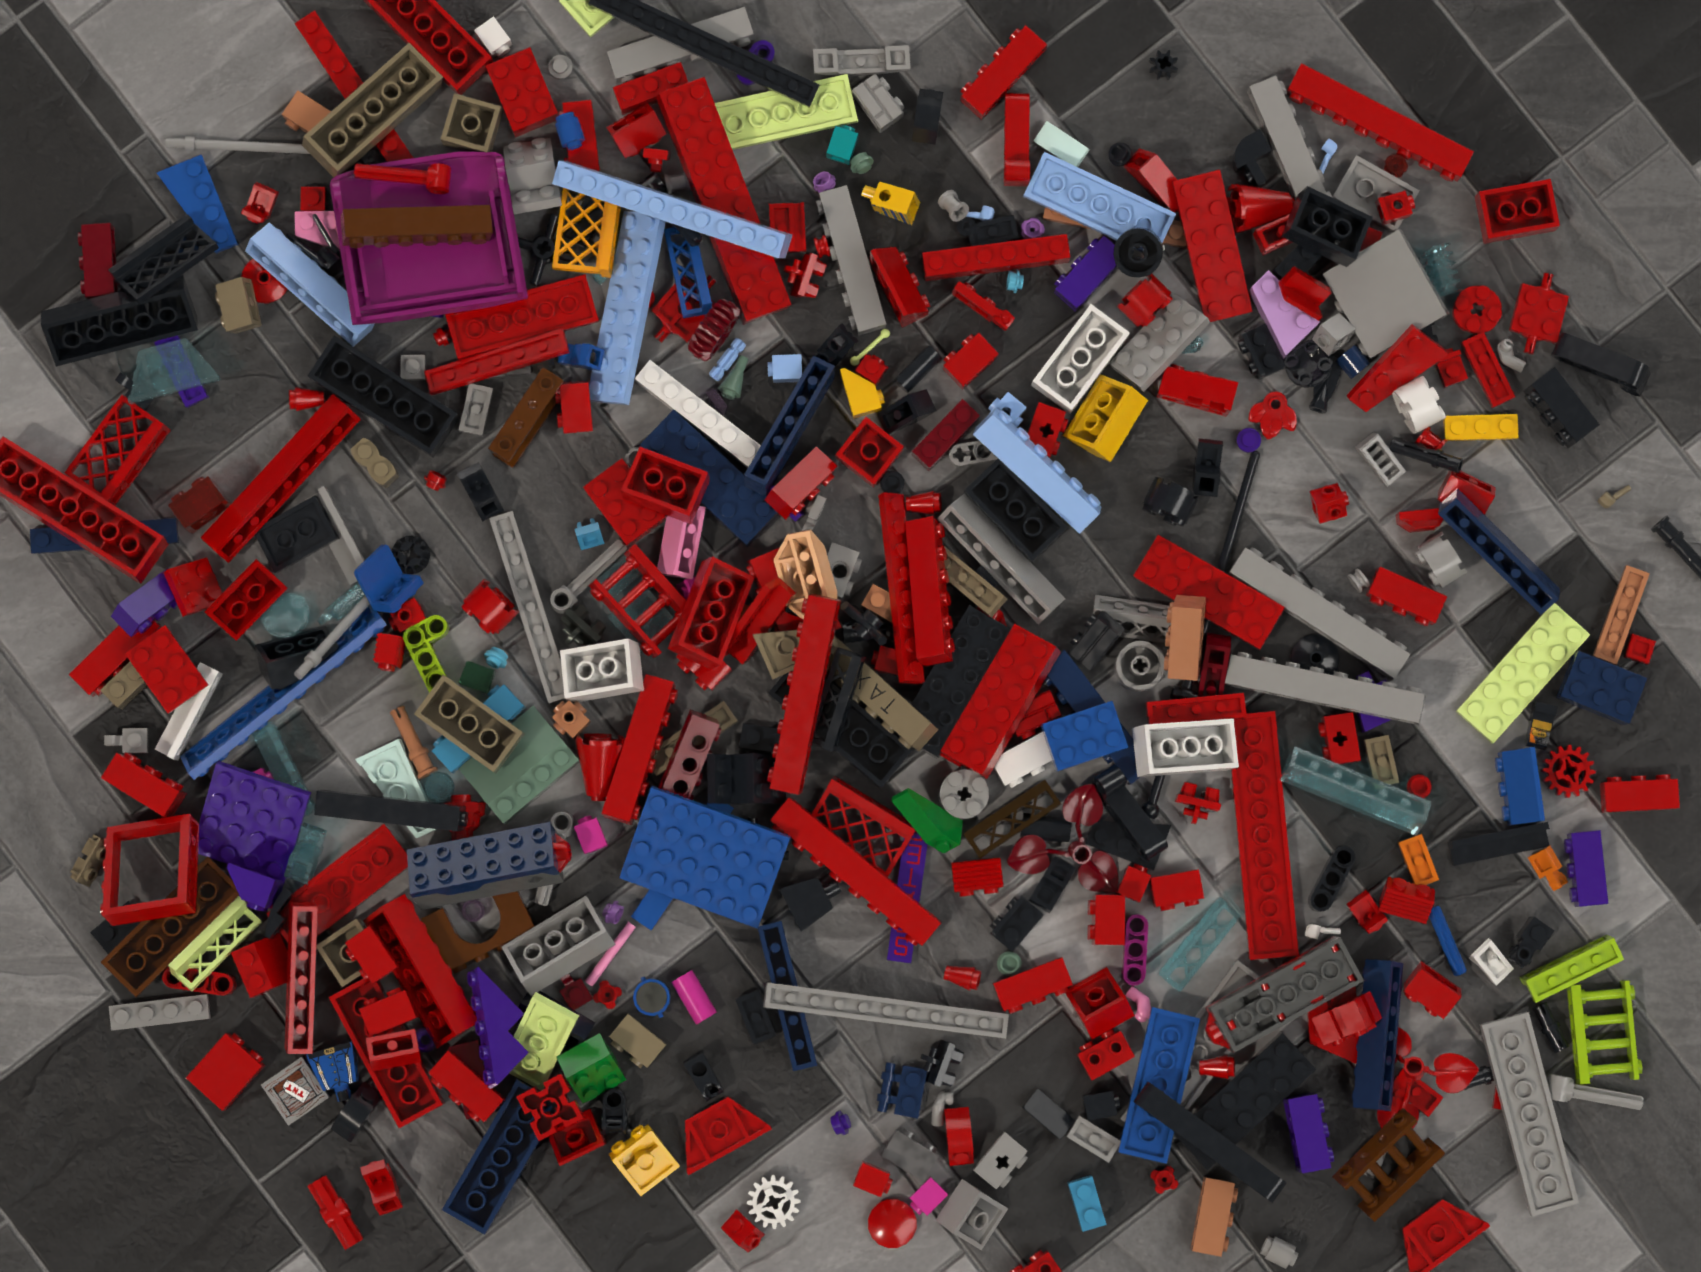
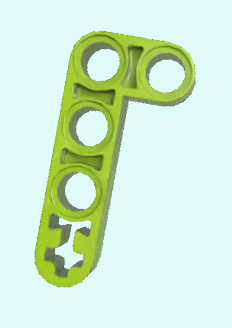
(425, 646)

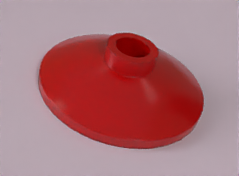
(266, 291)

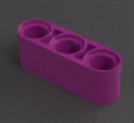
(1140, 961)

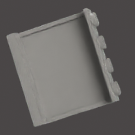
(1385, 293)

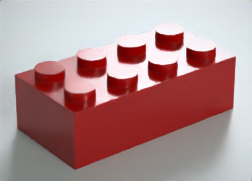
(711, 613)

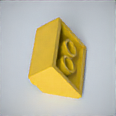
(1105, 417)

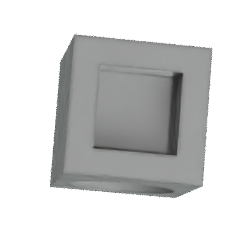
(1333, 334)

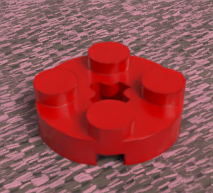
(1472, 322)

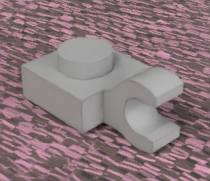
(132, 740)

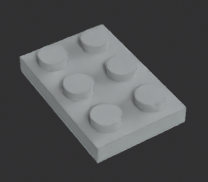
(1366, 184)

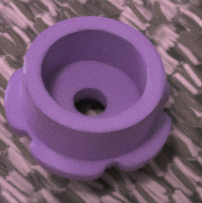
(824, 181)
(1032, 223)
(613, 912)

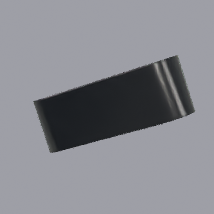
(1321, 885)

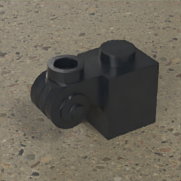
(1532, 938)

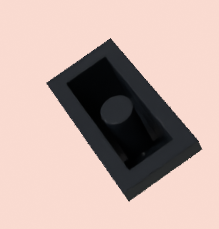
(906, 411)

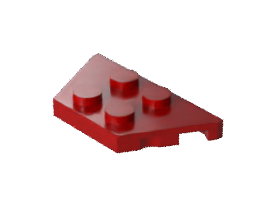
(1345, 1050)
(719, 1132)
(1438, 1235)

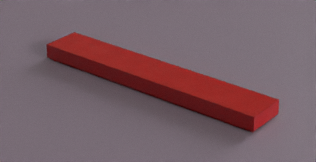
(497, 361)

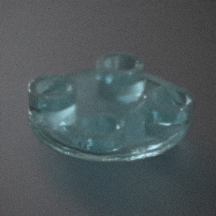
(286, 616)

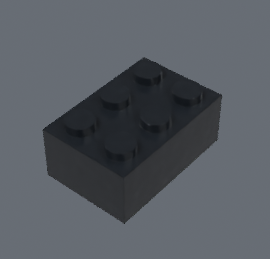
(1327, 226)
(1560, 408)

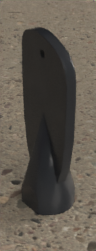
(1324, 391)

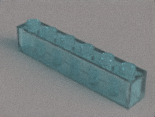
(1355, 791)

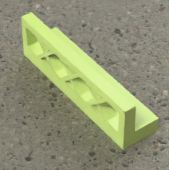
(208, 937)

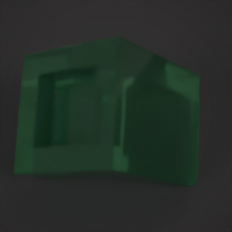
(477, 677)

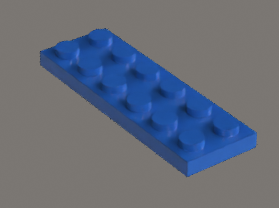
(1165, 1065)

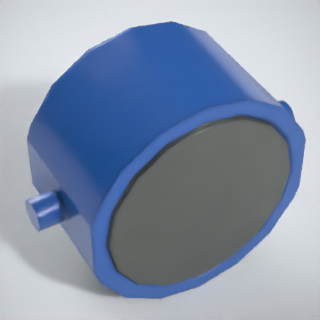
(651, 997)

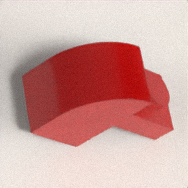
(959, 1136)
(382, 1186)

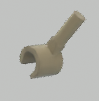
(1607, 499)

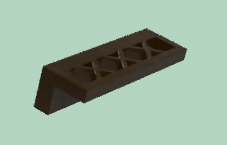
(1007, 812)

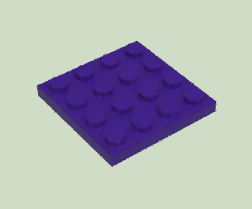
(251, 820)

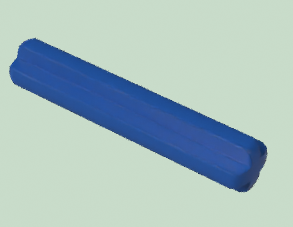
(1447, 941)

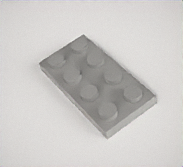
(1159, 343)

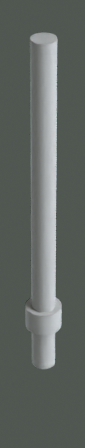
(191, 144)
(315, 657)

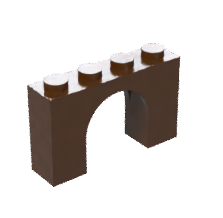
(457, 952)

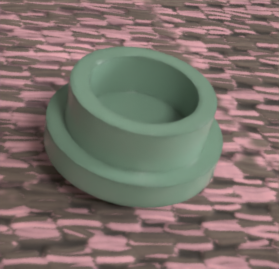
(861, 163)
(1009, 963)

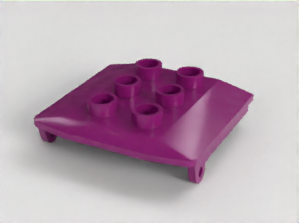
(441, 278)

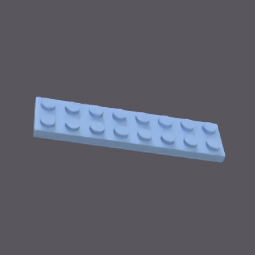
(626, 307)

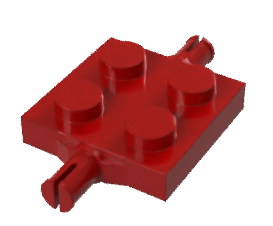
(670, 313)
(1538, 313)

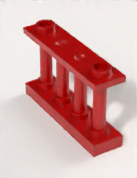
(651, 578)

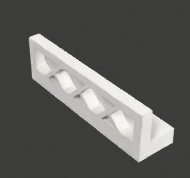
(187, 716)

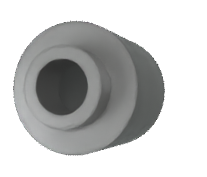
(1279, 1251)

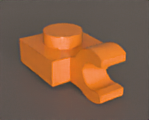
(1547, 865)

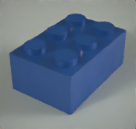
(1084, 736)

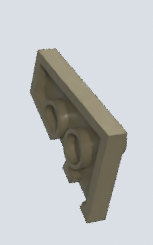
(778, 650)

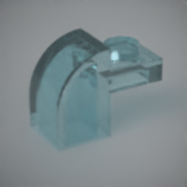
(306, 854)

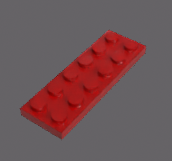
(1212, 245)
(548, 308)
(1228, 600)
(351, 879)

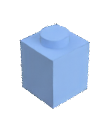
(785, 368)

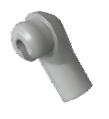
(1507, 356)
(938, 1107)

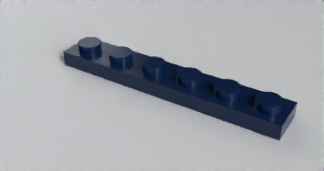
(50, 541)

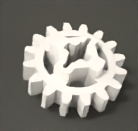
(778, 1212)

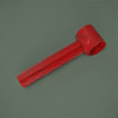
(436, 178)

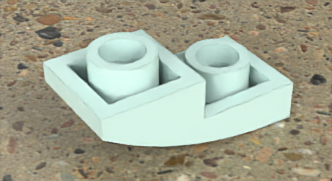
(1061, 144)

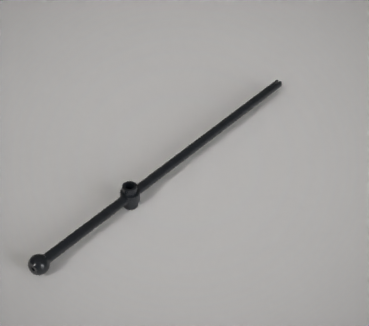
(1185, 691)

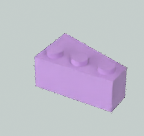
(1285, 322)

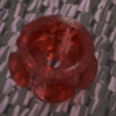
(1400, 161)

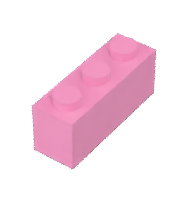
(680, 546)

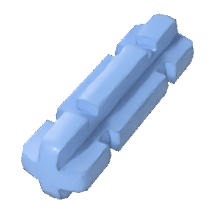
(727, 359)

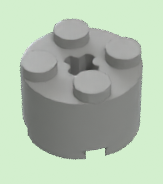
(1440, 559)
(1148, 655)
(975, 786)

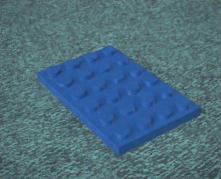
(704, 857)

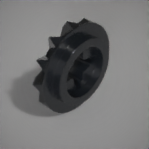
(420, 548)

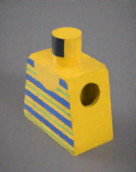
(901, 204)

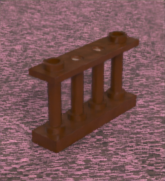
(526, 419)
(1402, 1178)

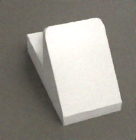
(1491, 962)

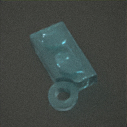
(339, 607)

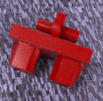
(801, 273)
(1187, 797)

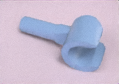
(1330, 148)
(986, 214)

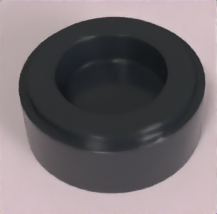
(892, 482)

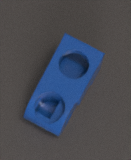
(580, 357)

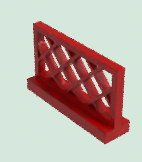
(135, 459)
(875, 811)

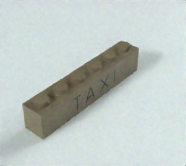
(887, 704)

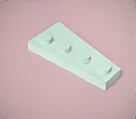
(395, 776)

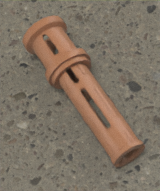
(418, 753)

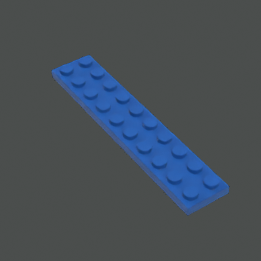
(268, 702)

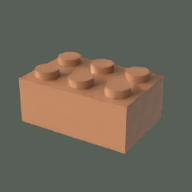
(1185, 637)

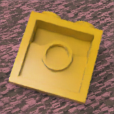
(643, 1159)

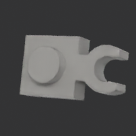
(814, 509)

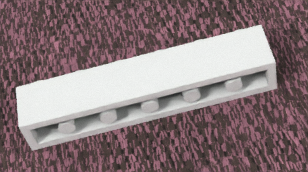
(697, 413)

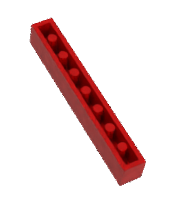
(1379, 122)
(280, 478)
(804, 694)
(856, 871)

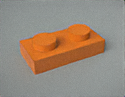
(1418, 860)

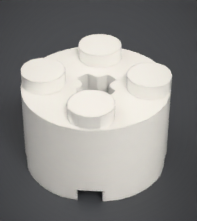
(1418, 404)

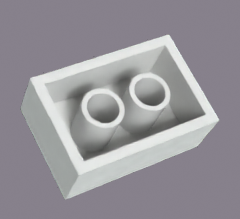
(601, 670)

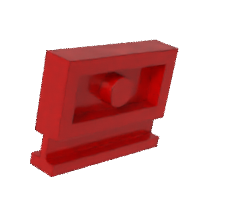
(790, 219)

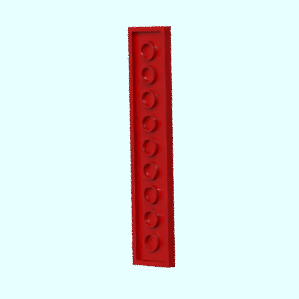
(1263, 839)

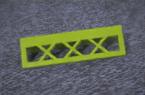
(1572, 968)

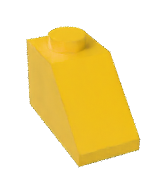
(861, 394)

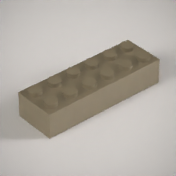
(372, 111)

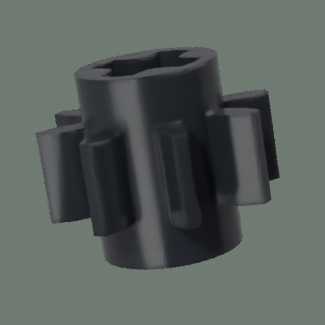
(1169, 67)

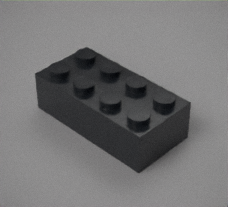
(1015, 510)

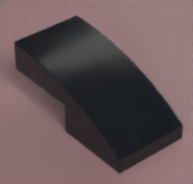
(1052, 884)
(275, 919)

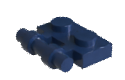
(909, 1092)

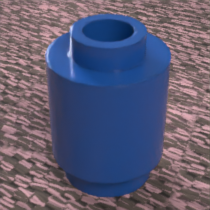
(569, 131)

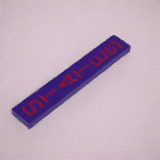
(910, 880)

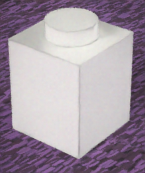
(493, 38)

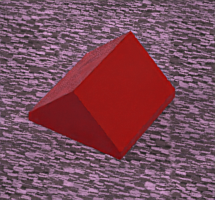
(576, 1139)

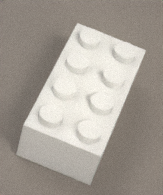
(1080, 358)
(1185, 747)

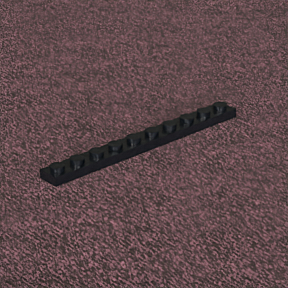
(710, 48)

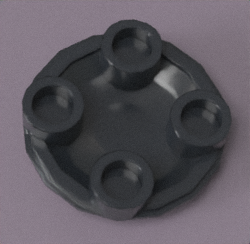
(1308, 365)

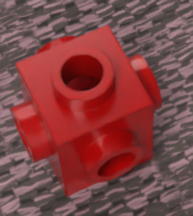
(1329, 503)

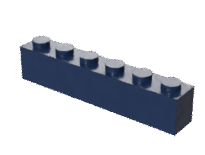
(789, 426)
(1499, 551)
(1080, 695)
(782, 972)
(1378, 1047)

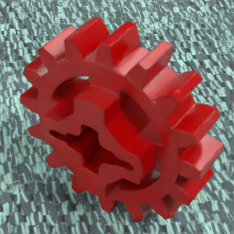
(1565, 761)

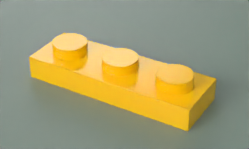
(1481, 427)

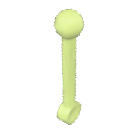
(855, 360)

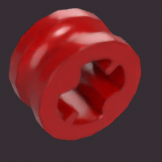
(821, 247)

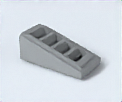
(1367, 456)

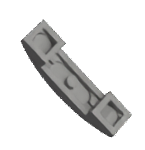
(861, 61)

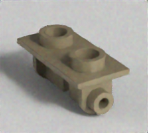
(87, 870)

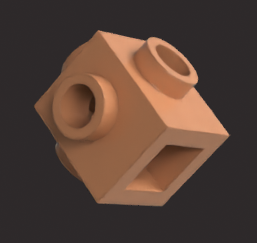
(578, 723)

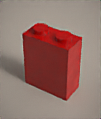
(226, 1070)

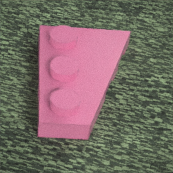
(308, 230)

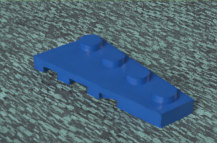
(198, 197)

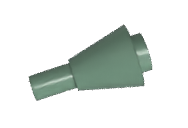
(732, 385)

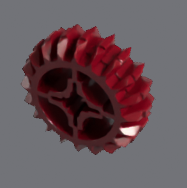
(714, 329)

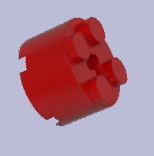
(1145, 300)
(490, 607)

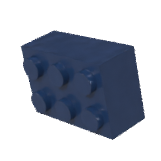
(1601, 688)

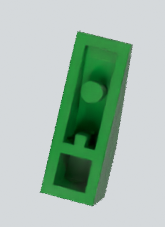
(929, 820)

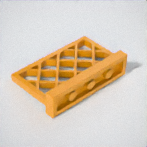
(606, 243)

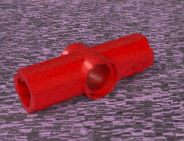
(335, 1212)

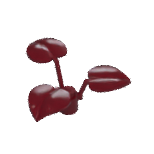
(1096, 870)

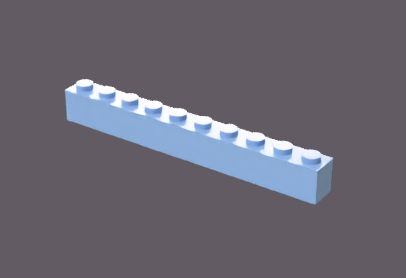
(672, 209)

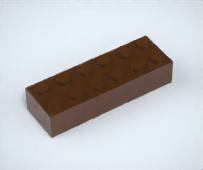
(159, 941)

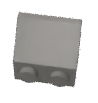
(971, 1214)

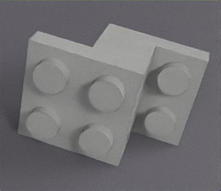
(530, 175)

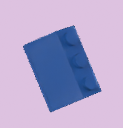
(1520, 786)

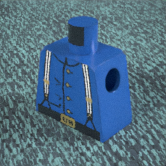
(336, 1068)

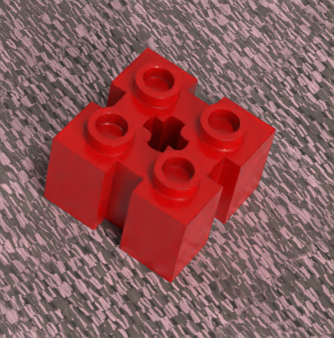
(1347, 1019)
(546, 1122)

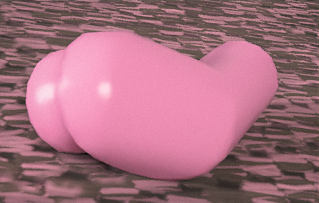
(1142, 1003)

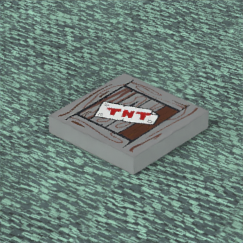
(295, 1091)

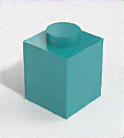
(842, 144)

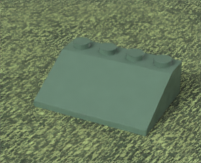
(528, 771)

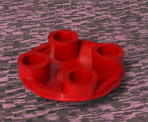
(892, 1223)

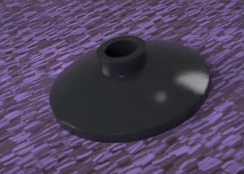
(1316, 644)

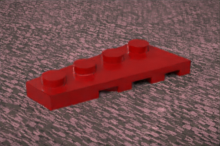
(1400, 364)

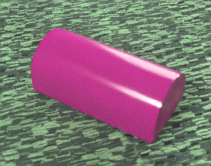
(694, 997)

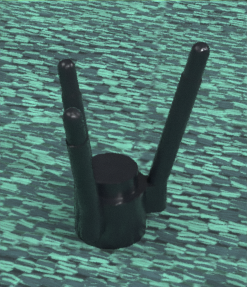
(325, 256)

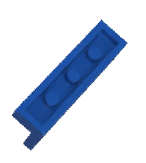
(698, 275)

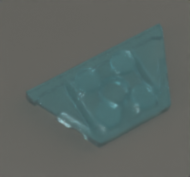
(169, 370)

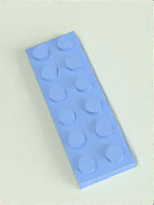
(1094, 200)

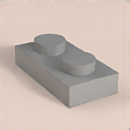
(476, 409)
(1093, 1139)

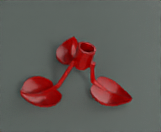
(1451, 1072)

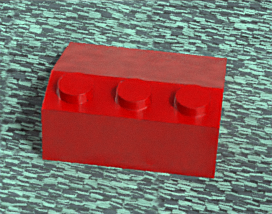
(899, 285)

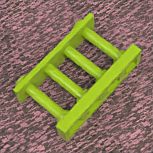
(1580, 1022)

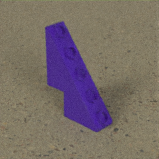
(494, 1018)

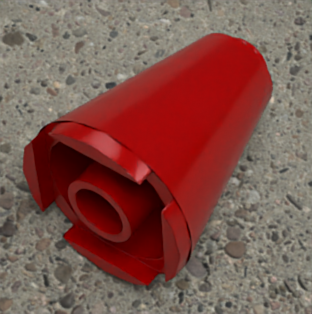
(1257, 206)
(598, 762)

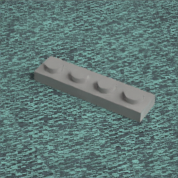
(159, 1012)

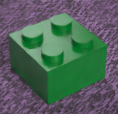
(591, 1068)

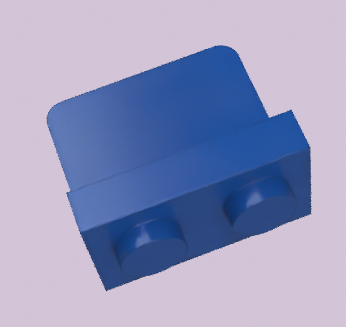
(384, 581)

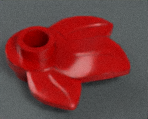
(1272, 418)

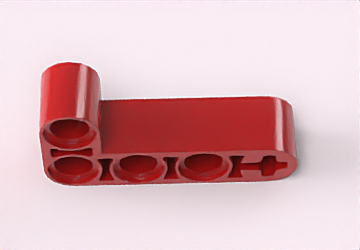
(1016, 139)

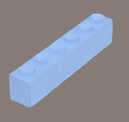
(306, 281)
(1038, 470)

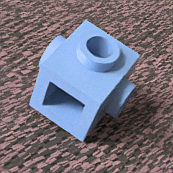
(1010, 405)

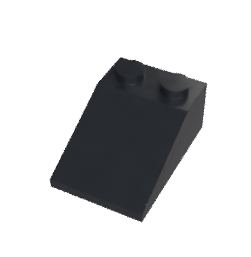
(283, 656)

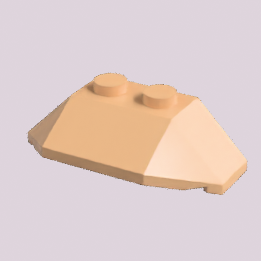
(804, 568)

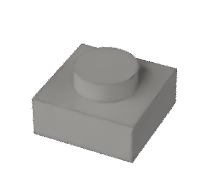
(413, 367)

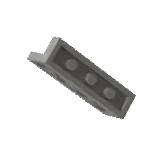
(345, 548)
(1139, 613)

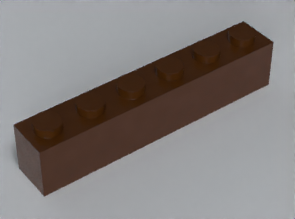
(416, 225)

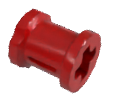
(1430, 440)

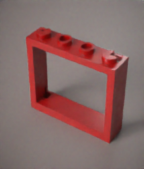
(187, 870)

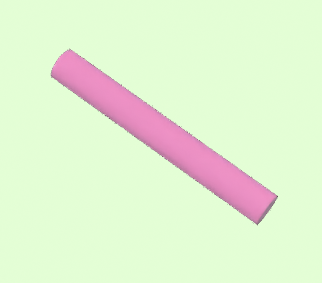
(610, 954)

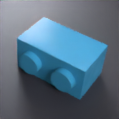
(1086, 1203)

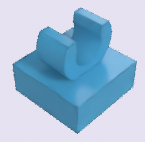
(589, 535)

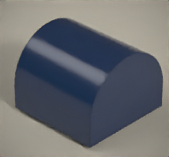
(1353, 361)

